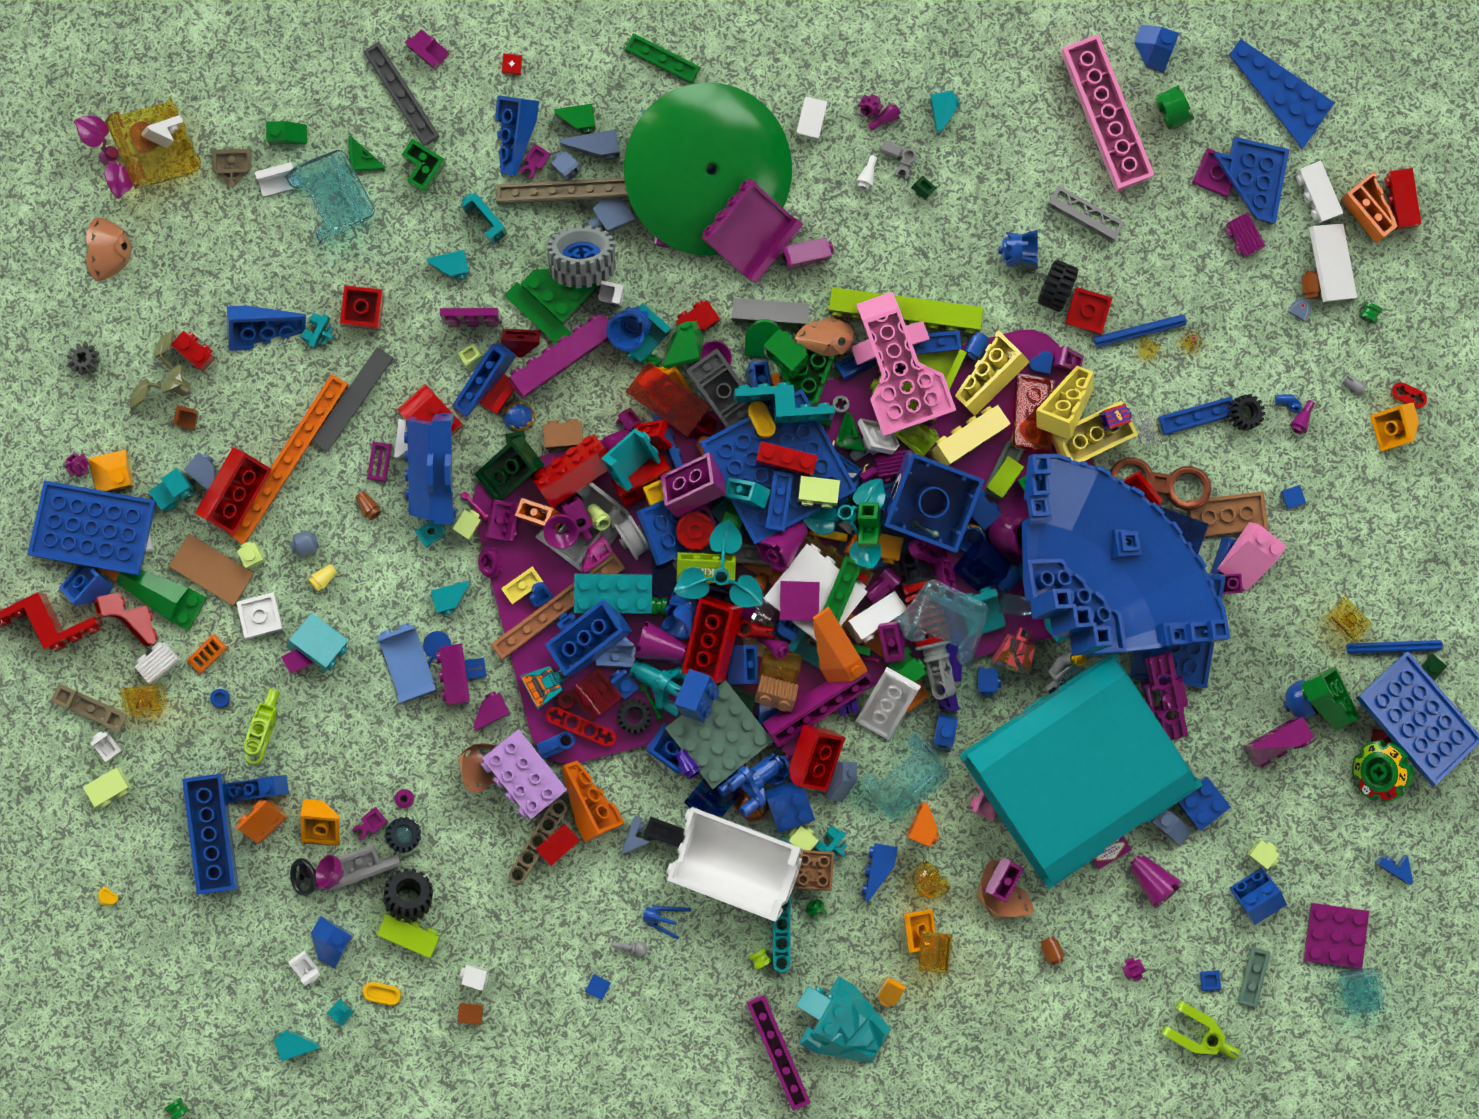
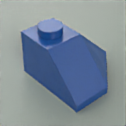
(1155, 46)
(330, 941)

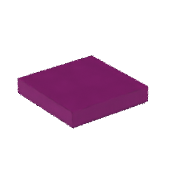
(1212, 176)
(799, 600)

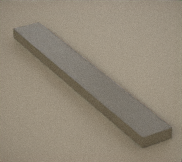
(561, 191)

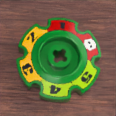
(1382, 771)

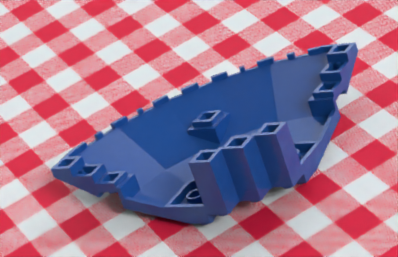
(1097, 586)

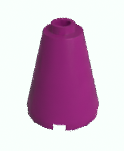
(783, 546)
(659, 645)
(1154, 880)

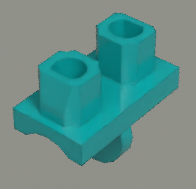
(321, 322)
(836, 836)

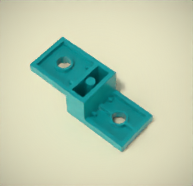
(783, 403)

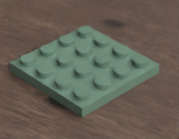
(724, 739)

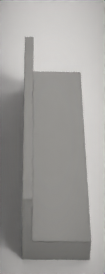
(780, 312)

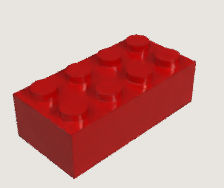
(571, 471)
(233, 491)
(712, 638)

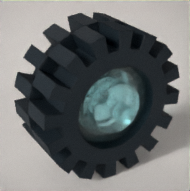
(403, 834)

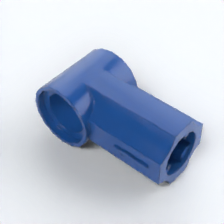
(554, 745)

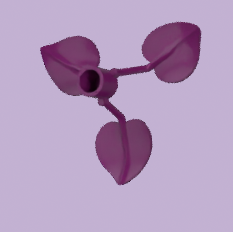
(92, 133)

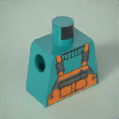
(543, 685)

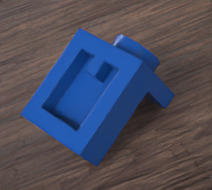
(624, 683)

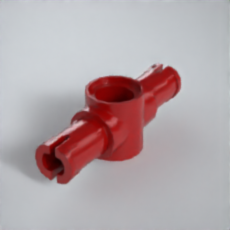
(755, 630)

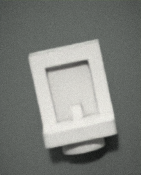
(105, 745)
(305, 968)

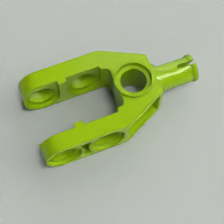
(263, 724)
(1213, 1029)

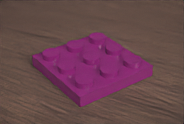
(471, 316)
(1336, 935)

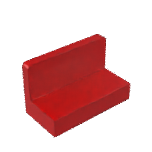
(498, 395)
(656, 432)
(557, 844)

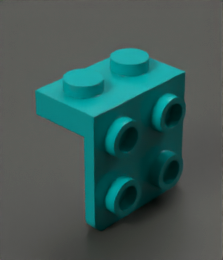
(995, 619)

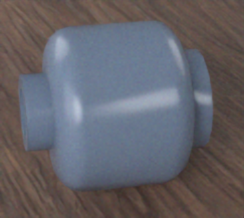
(304, 544)

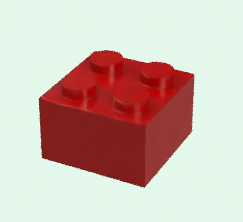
(362, 307)

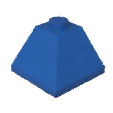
(85, 585)

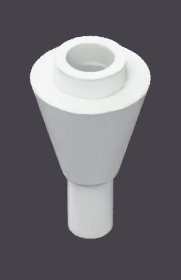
(866, 177)

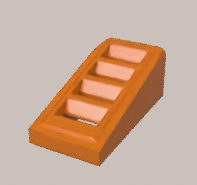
(222, 648)

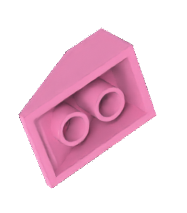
(1252, 554)

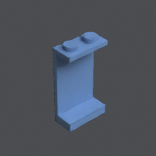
(407, 663)

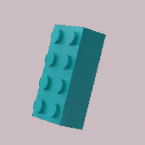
(622, 591)

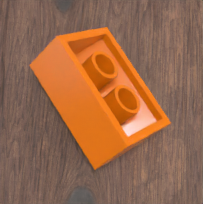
(923, 827)

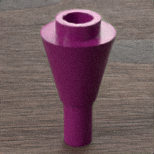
(888, 115)
(1301, 421)
(778, 648)

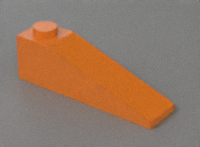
(836, 653)
(590, 808)

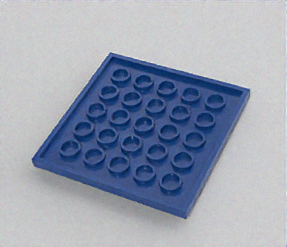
(736, 454)

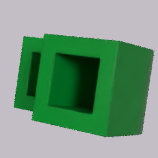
(870, 525)

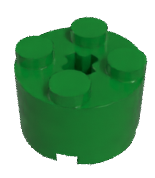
(1175, 107)

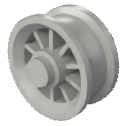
(632, 537)

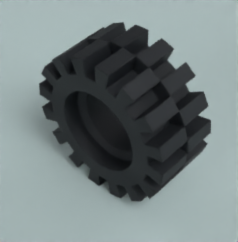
(1254, 406)
(634, 704)

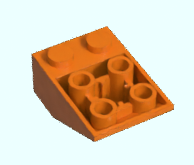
(262, 820)

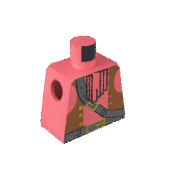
(1016, 652)

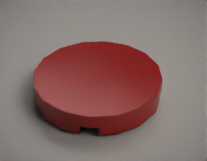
(694, 530)

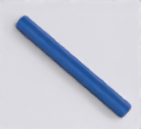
(1140, 330)
(1404, 646)

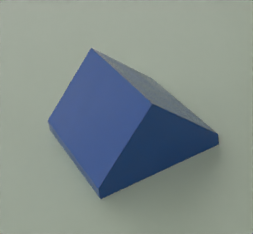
(664, 749)

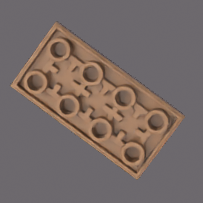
(815, 870)

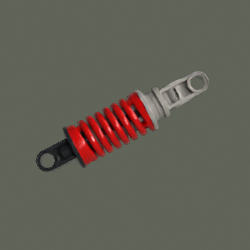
(933, 648)

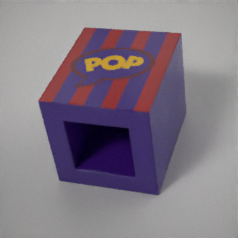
(1115, 417)

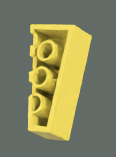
(991, 374)
(1065, 405)
(969, 437)

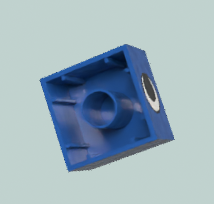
(933, 496)

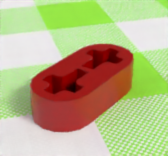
(1411, 391)

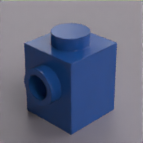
(988, 681)

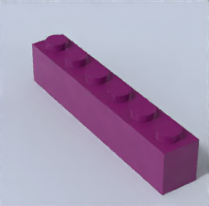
(560, 357)
(815, 707)
(778, 1052)

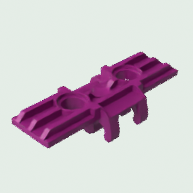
(1171, 692)

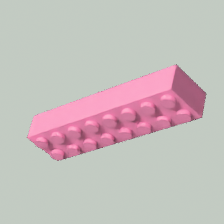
(1107, 113)

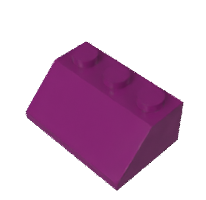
(692, 485)
(453, 674)

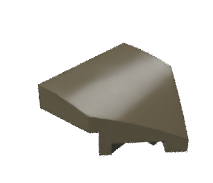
(231, 164)

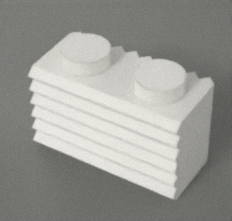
(157, 662)

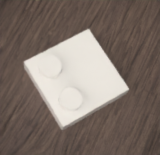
(259, 616)

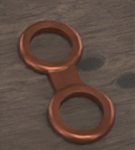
(1164, 483)

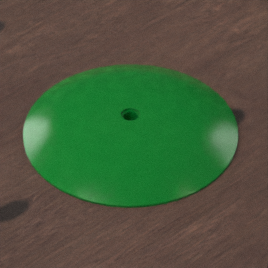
(680, 139)

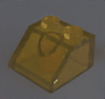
(144, 699)

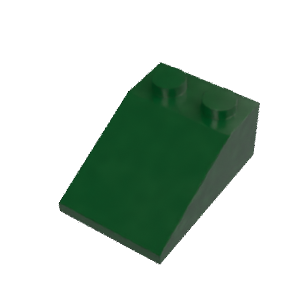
(509, 469)

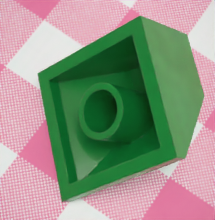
(684, 345)

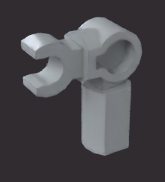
(895, 150)

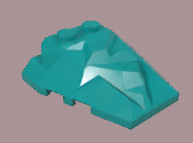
(847, 1027)

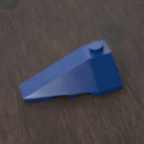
(517, 123)
(254, 324)

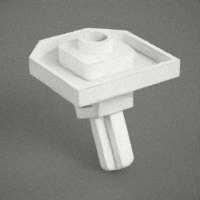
(874, 440)

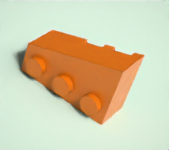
(1370, 208)

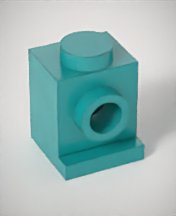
(427, 539)

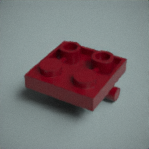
(595, 694)

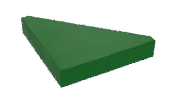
(361, 158)
(849, 435)

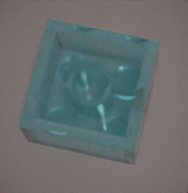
(1361, 990)

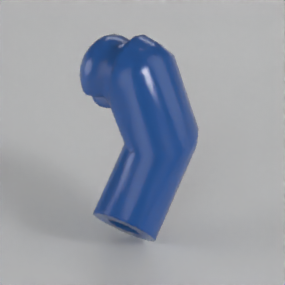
(1291, 402)

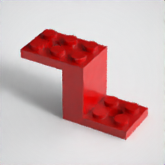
(46, 623)

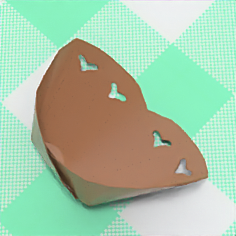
(106, 248)
(827, 333)
(472, 770)
(998, 908)

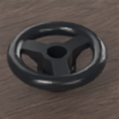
(306, 875)

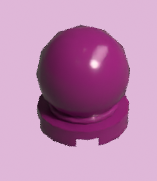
(1006, 534)

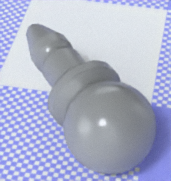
(639, 949)

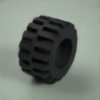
(1058, 285)
(408, 909)

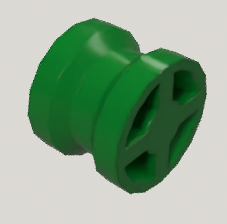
(1370, 312)
(659, 606)
(176, 1109)

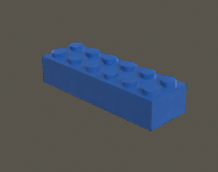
(210, 833)

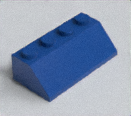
(588, 638)

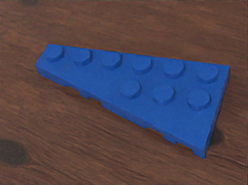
(1288, 97)

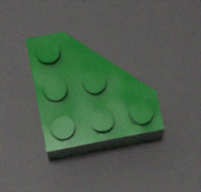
(557, 298)
(812, 376)
(1330, 698)

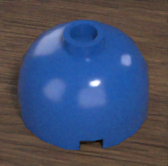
(1298, 703)

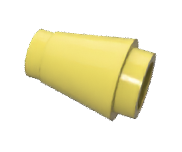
(321, 578)

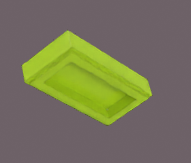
(1005, 477)

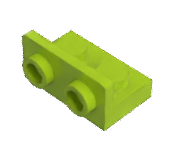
(918, 438)

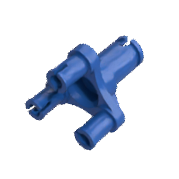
(752, 782)

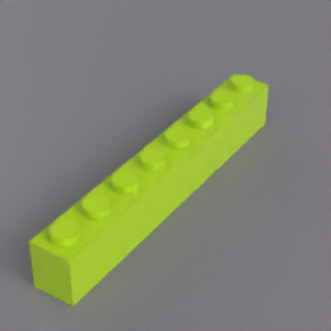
(913, 310)

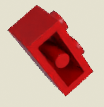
(193, 351)

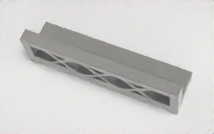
(1083, 217)

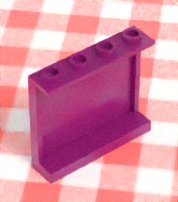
(751, 231)

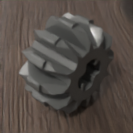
(76, 361)

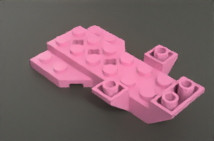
(891, 345)

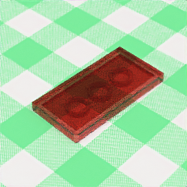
(1029, 395)
(668, 399)

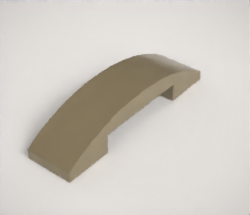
(89, 707)

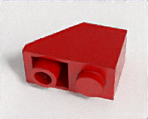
(702, 313)

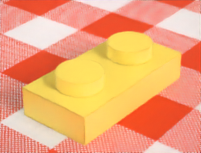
(521, 585)

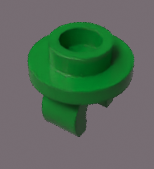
(652, 359)
(815, 907)

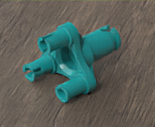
(662, 684)

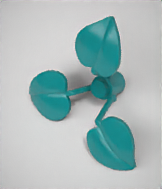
(824, 521)
(693, 583)

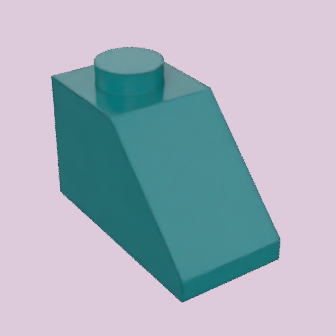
(943, 108)
(451, 264)
(747, 492)
(449, 597)
(293, 1044)

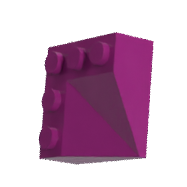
(1276, 742)

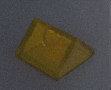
(1348, 620)

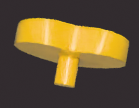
(107, 897)

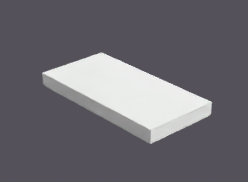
(1333, 262)
(888, 703)

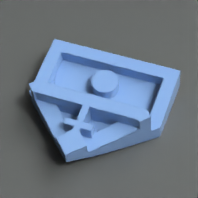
(619, 656)

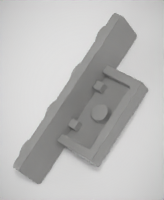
(364, 864)

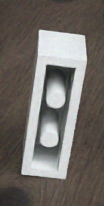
(1319, 192)
(866, 623)

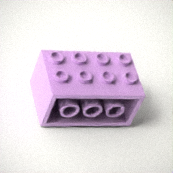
(522, 775)

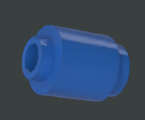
(976, 347)
(1010, 580)

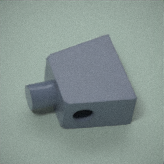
(611, 215)

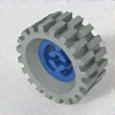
(581, 256)

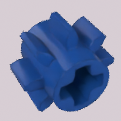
(566, 620)

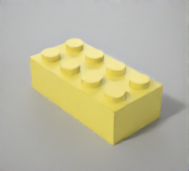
(1091, 438)

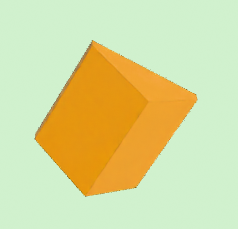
(914, 924)

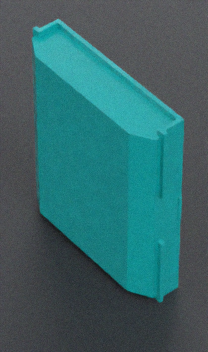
(1079, 770)

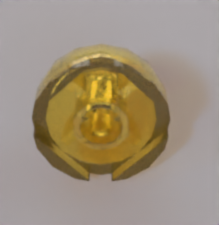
(929, 882)

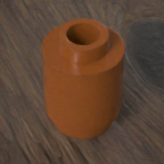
(1311, 285)
(1052, 950)

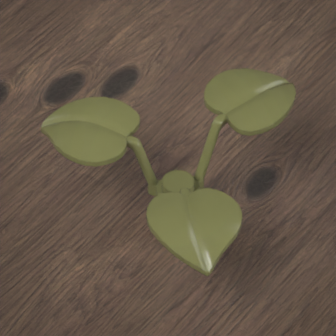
(173, 382)

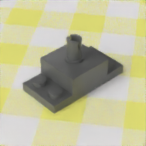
(717, 385)

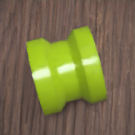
(760, 958)

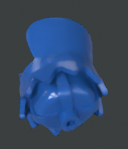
(1020, 249)
(628, 328)
(680, 617)

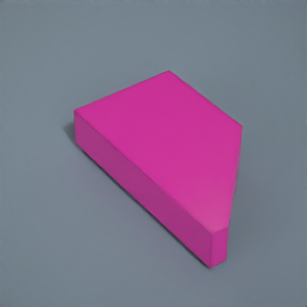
(596, 554)

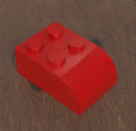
(425, 406)
(815, 757)

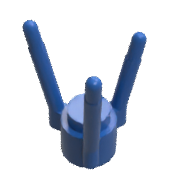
(652, 917)

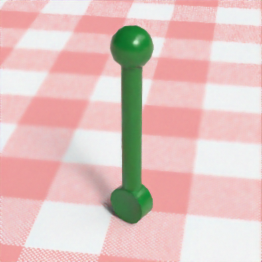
(644, 688)

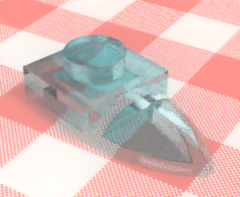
(1014, 605)

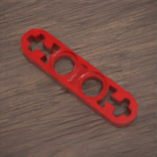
(582, 723)

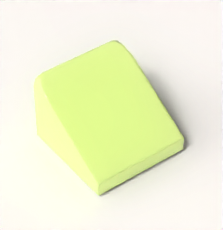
(471, 357)

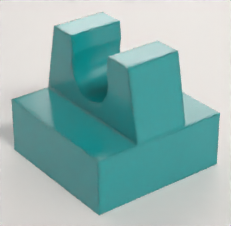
(340, 1012)

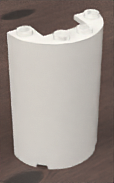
(735, 864)

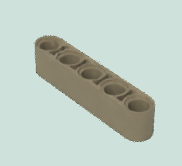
(531, 848)

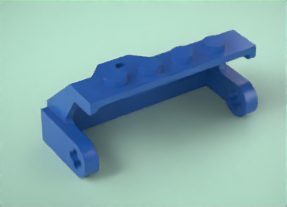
(430, 468)

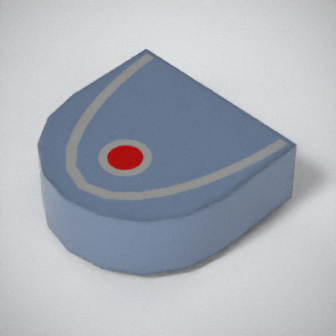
(1300, 308)

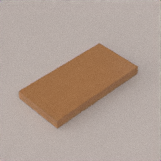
(1231, 513)
(211, 569)

